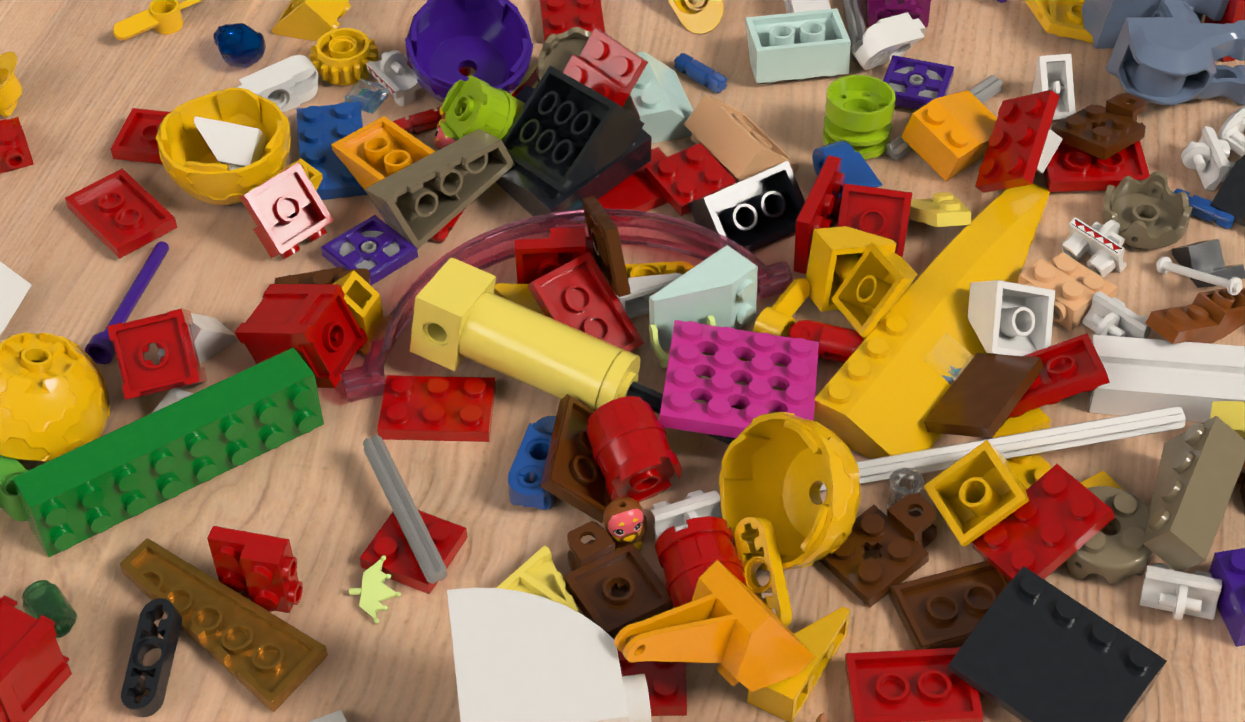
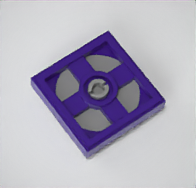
(917, 81)
(371, 247)

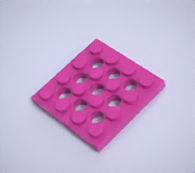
(724, 369)

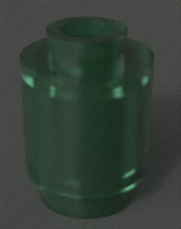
(48, 600)

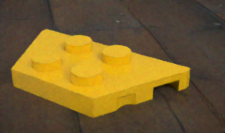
(1061, 18)

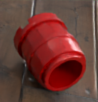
(631, 449)
(692, 551)

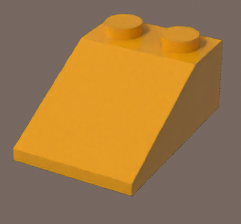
(950, 132)
(379, 151)

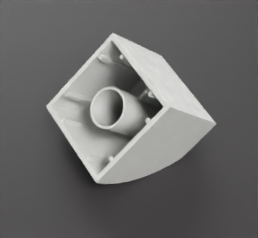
(537, 662)

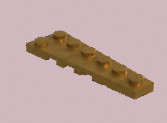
(242, 636)

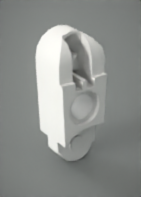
(888, 38)
(285, 82)

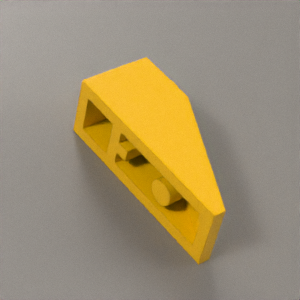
(823, 641)

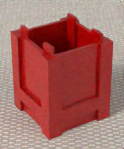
(311, 321)
(176, 368)
(29, 662)

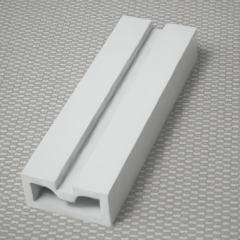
(1165, 375)

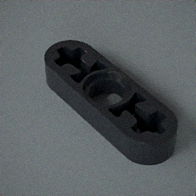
(158, 674)

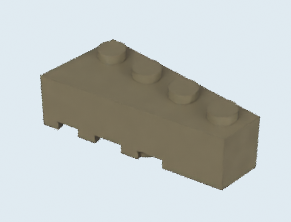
(440, 186)
(1193, 492)

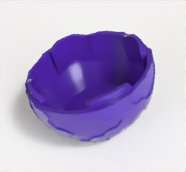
(471, 34)

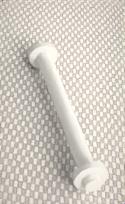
(1233, 285)

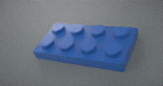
(316, 132)

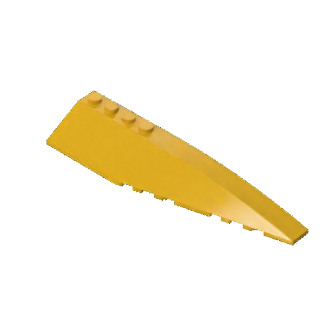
(885, 386)

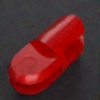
(834, 341)

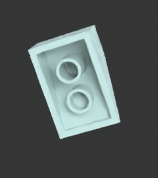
(717, 287)

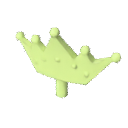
(374, 590)

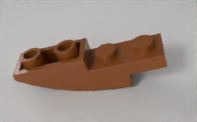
(1204, 321)

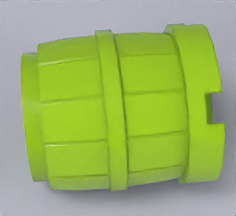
(477, 106)

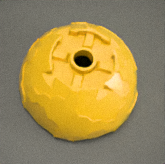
(194, 164)
(48, 397)
(778, 474)

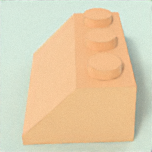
(734, 139)

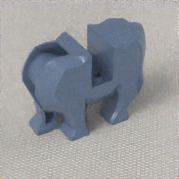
(1165, 49)

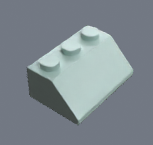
(797, 45)
(660, 102)

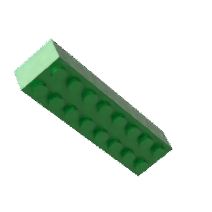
(169, 451)

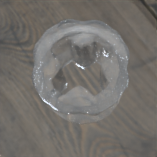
(911, 483)

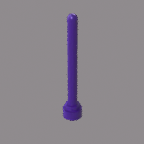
(100, 346)

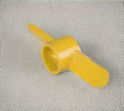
(162, 16)
(778, 318)

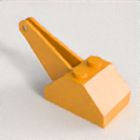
(720, 626)

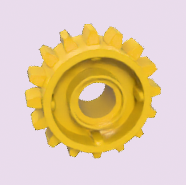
(343, 55)

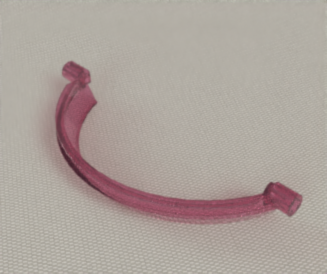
(499, 245)

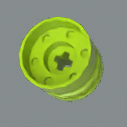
(859, 113)

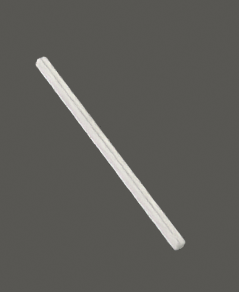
(1028, 442)

